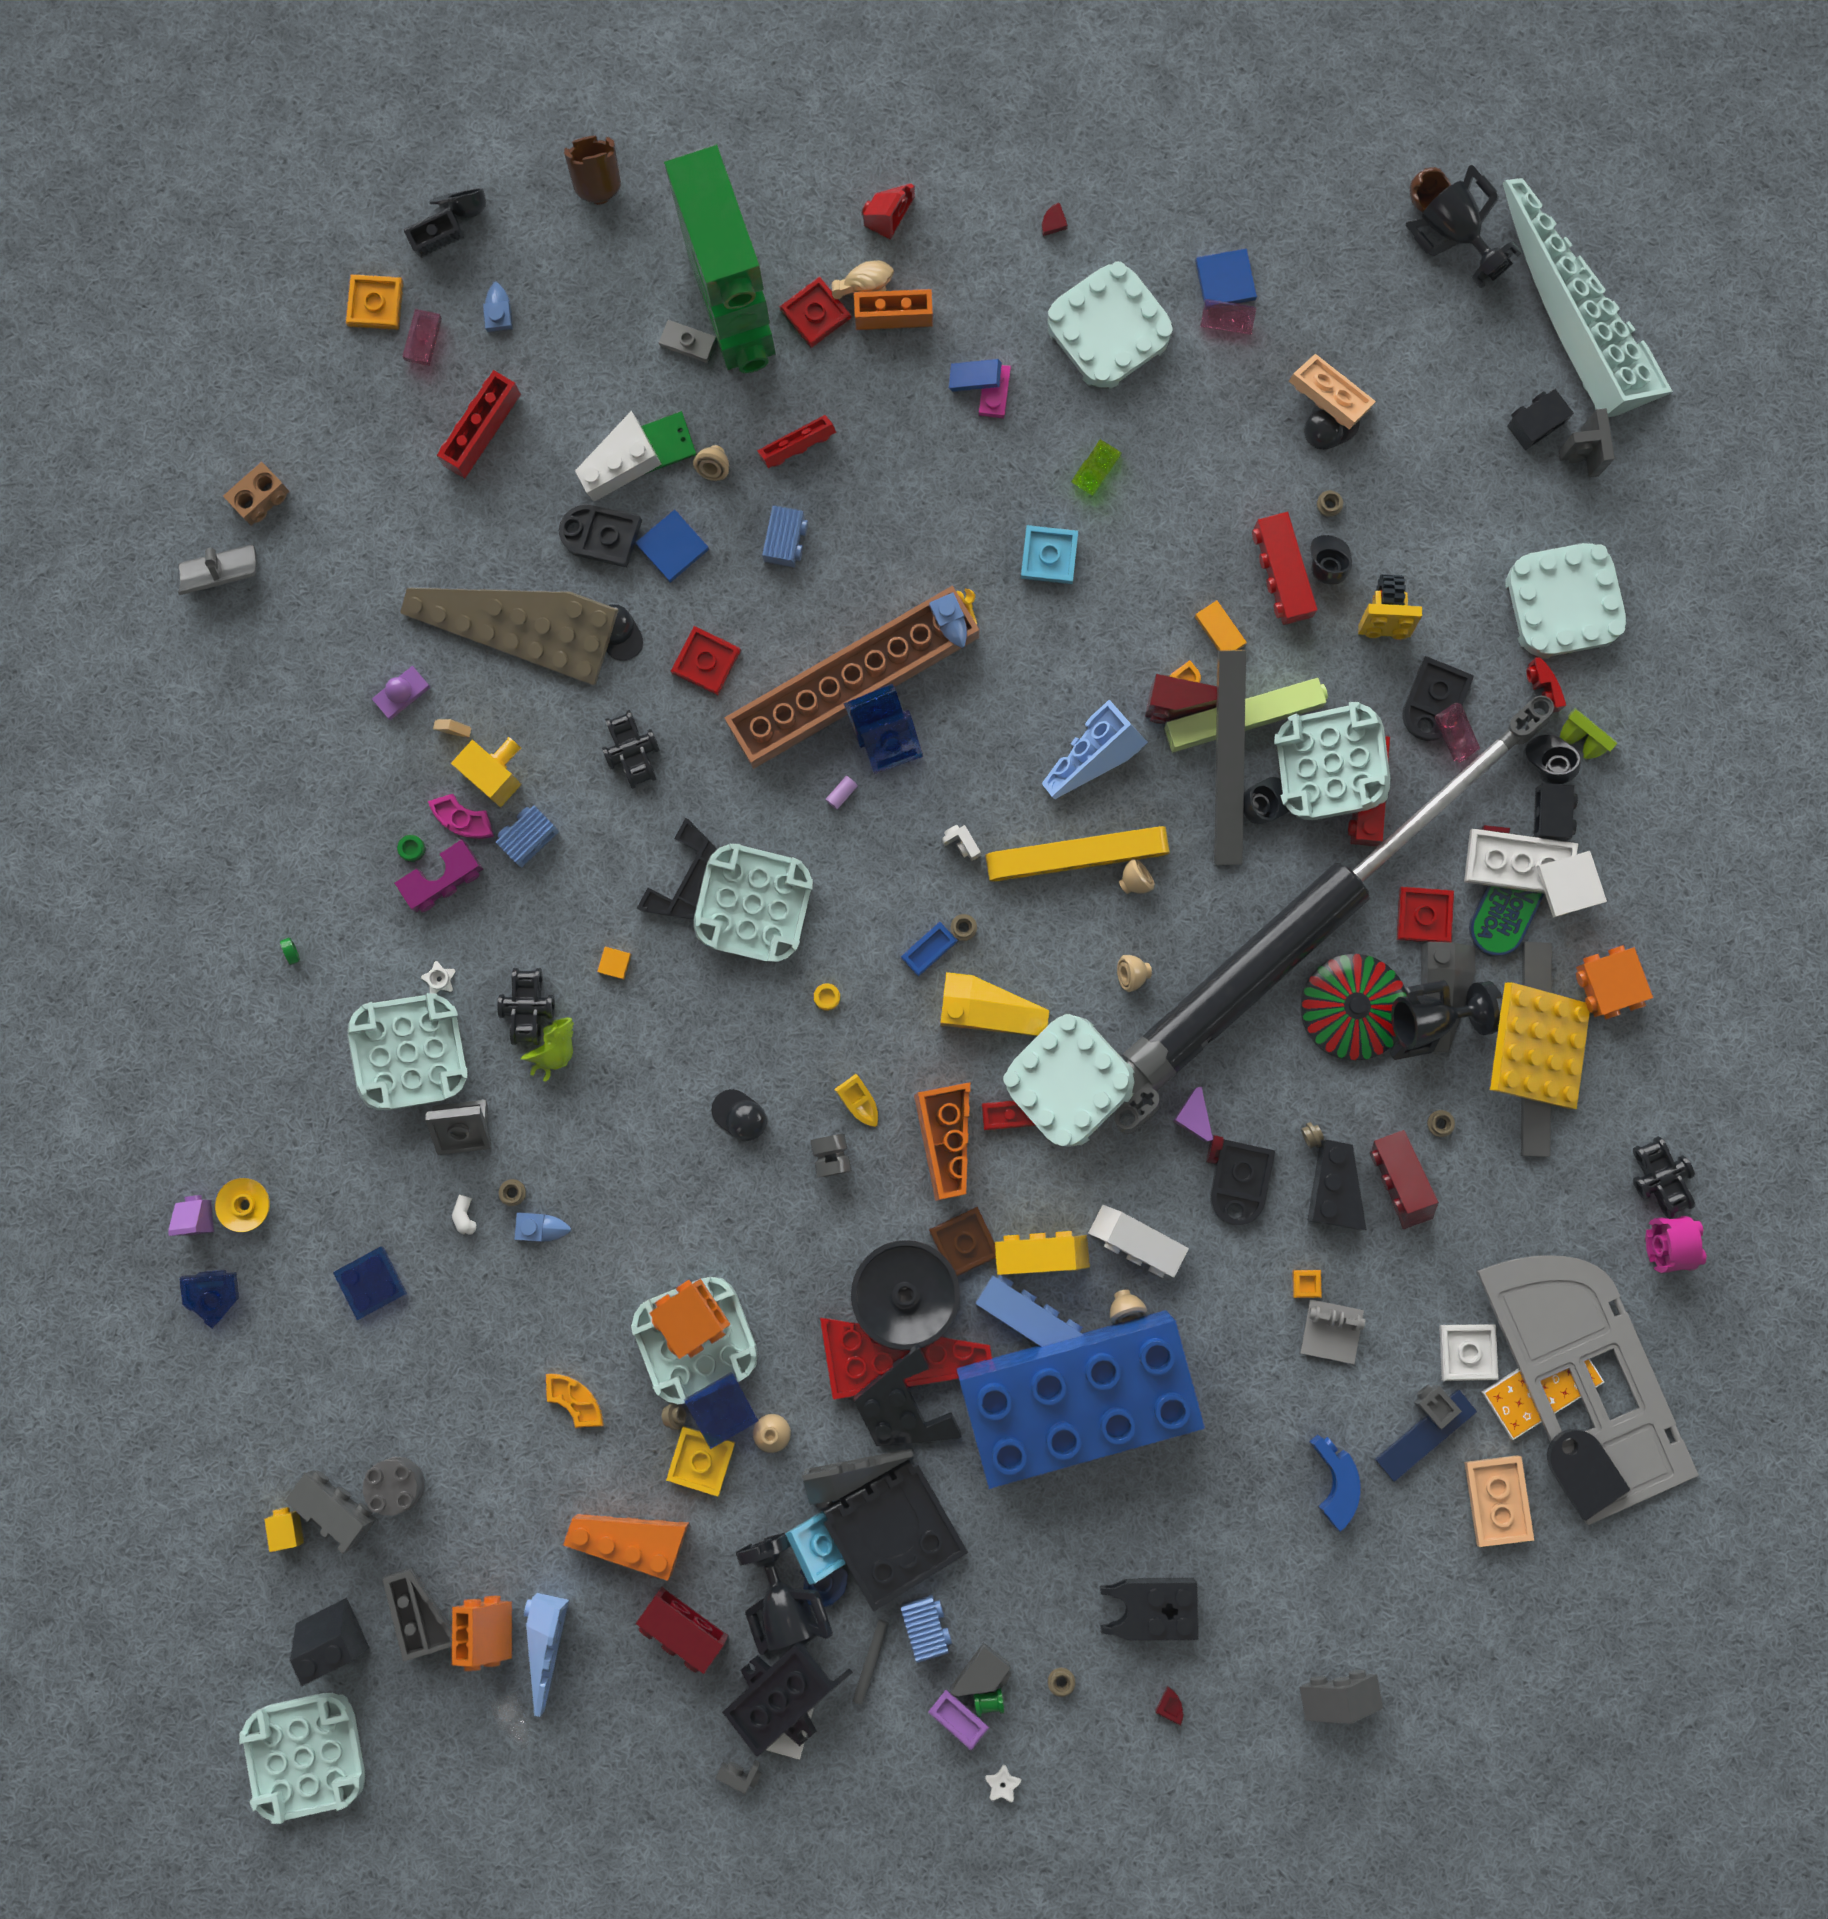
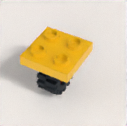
(1390, 611)

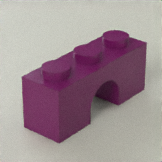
(460, 867)

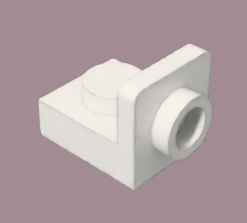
(966, 845)

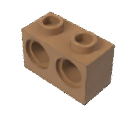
(252, 488)

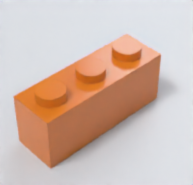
(893, 309)

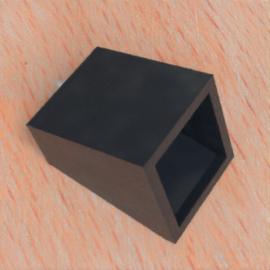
(326, 1642)

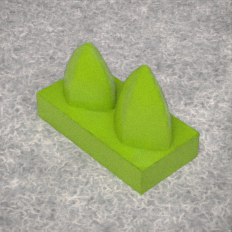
(1578, 726)

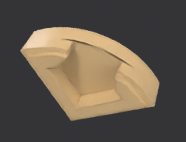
(452, 727)

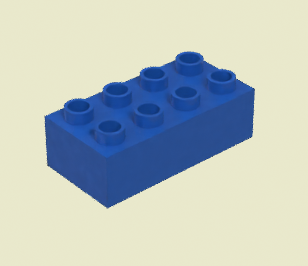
(1080, 1398)

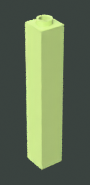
(1258, 712)

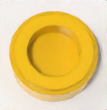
(827, 997)

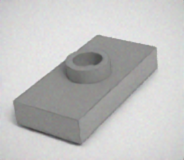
(687, 341)

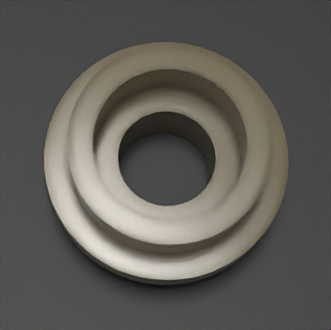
(1333, 497)
(963, 918)
(1449, 1123)
(1312, 1135)
(506, 1186)
(674, 1416)
(1065, 1690)

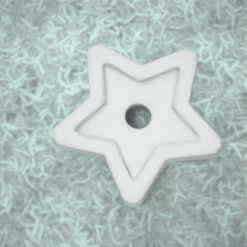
(434, 973)
(998, 1791)

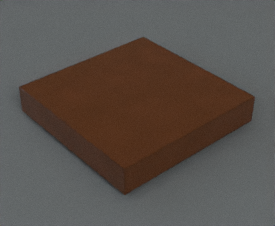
(965, 1241)

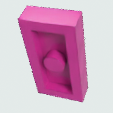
(994, 399)

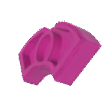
(461, 820)

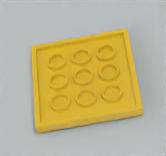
(1540, 1046)

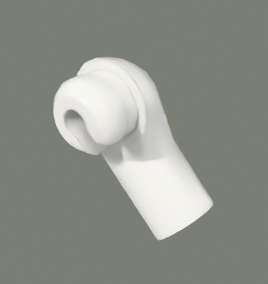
(460, 1216)

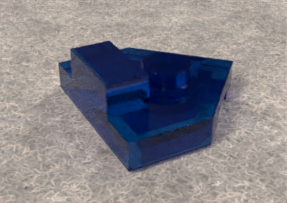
(209, 1294)

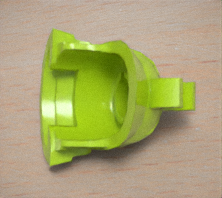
(556, 1048)

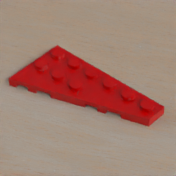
(858, 1359)

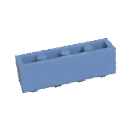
(1024, 1314)

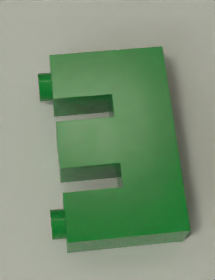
(722, 258)

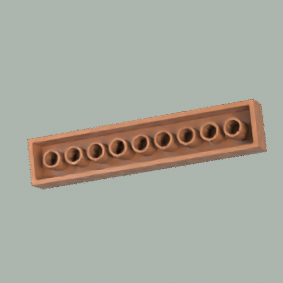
(819, 693)

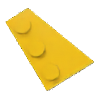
(1041, 1253)

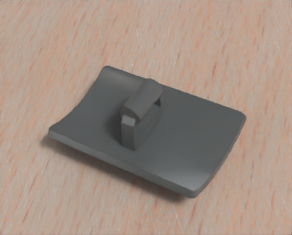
(217, 569)

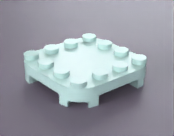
(1109, 325)
(1566, 600)
(1333, 762)
(752, 903)
(406, 1052)
(1069, 1080)
(679, 1378)
(303, 1757)

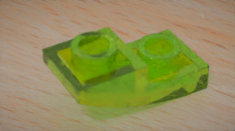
(1096, 467)

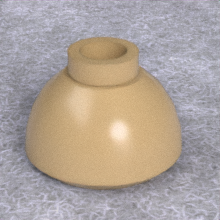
(712, 463)
(1136, 878)
(1132, 972)
(1126, 1307)
(771, 1433)

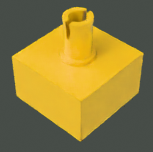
(489, 770)

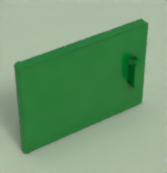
(669, 442)

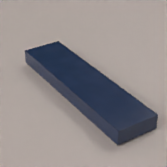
(1421, 1440)

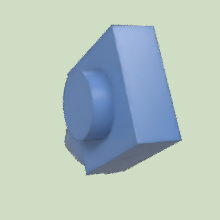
(497, 309)
(950, 619)
(539, 1227)

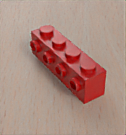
(479, 424)
(1284, 568)
(1368, 825)

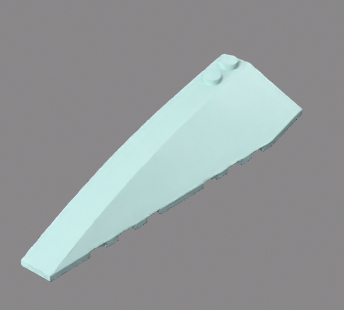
(1598, 342)

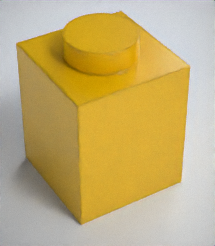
(283, 1529)

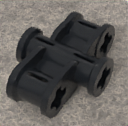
(630, 749)
(526, 995)
(1667, 1185)

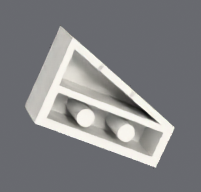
(618, 459)
(1138, 1241)

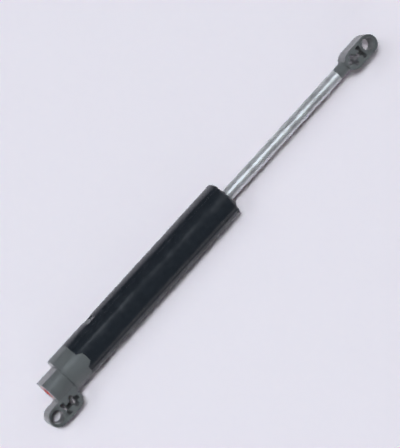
(1287, 941)

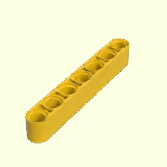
(1077, 853)

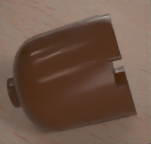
(593, 169)

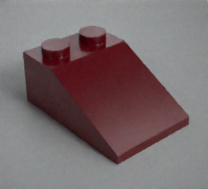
(1178, 698)

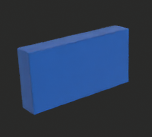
(975, 375)
(929, 949)

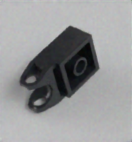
(1144, 1605)

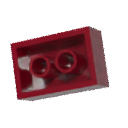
(681, 1631)

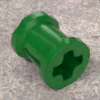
(989, 1702)

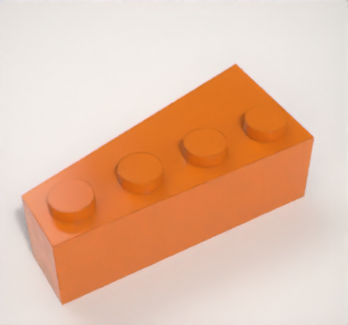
(944, 1131)
(630, 1542)

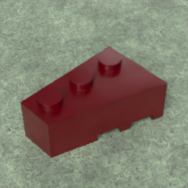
(1404, 1179)

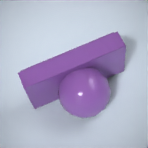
(400, 692)
(958, 1719)

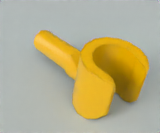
(969, 599)

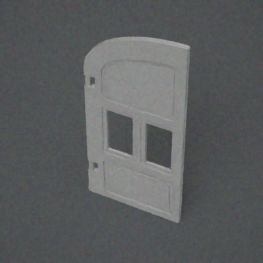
(1557, 1319)

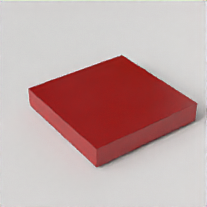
(815, 312)
(705, 660)
(1425, 915)

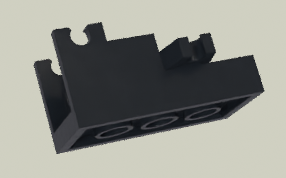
(780, 1698)

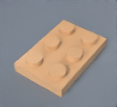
(1332, 391)
(1499, 1501)

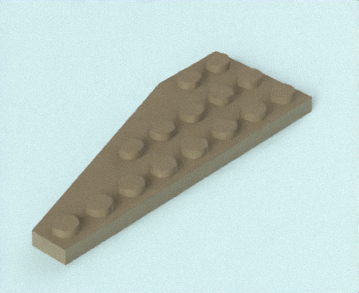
(538, 626)

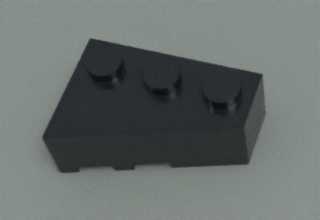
(1336, 1188)

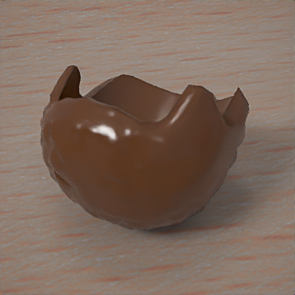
(1427, 187)

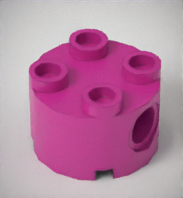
(1675, 1244)

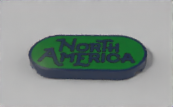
(1502, 919)

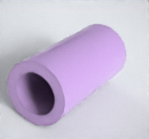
(841, 792)

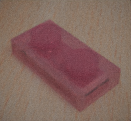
(1228, 316)
(422, 337)
(1457, 732)

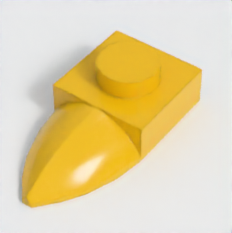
(858, 1100)

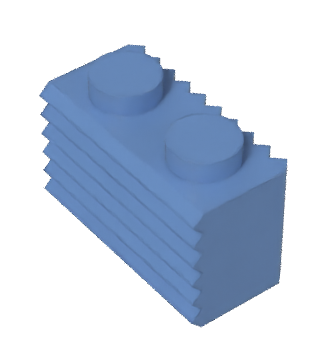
(784, 536)
(526, 835)
(925, 1628)

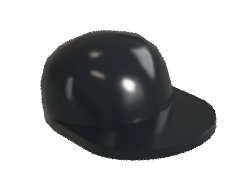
(463, 203)
(1325, 432)
(1330, 559)
(625, 638)
(1554, 758)
(1264, 801)
(739, 1115)

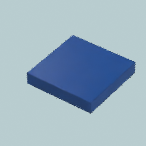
(1226, 277)
(672, 546)

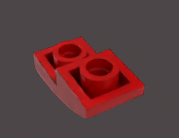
(1542, 677)

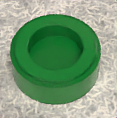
(411, 848)
(290, 951)

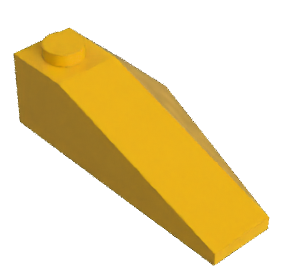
(983, 1006)

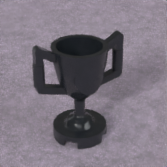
(1459, 220)
(1423, 1020)
(784, 1609)

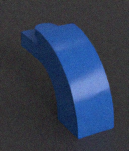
(1345, 1490)

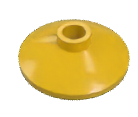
(229, 1203)

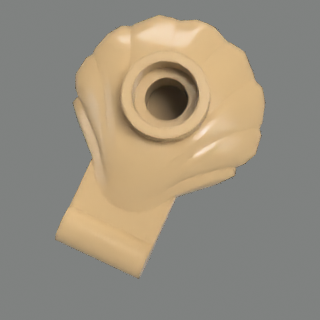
(866, 277)

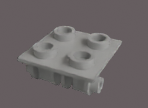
(1332, 1331)

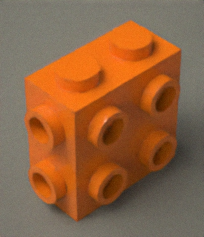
(1613, 982)
(689, 1319)
(481, 1633)

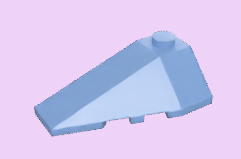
(1103, 746)
(544, 1631)

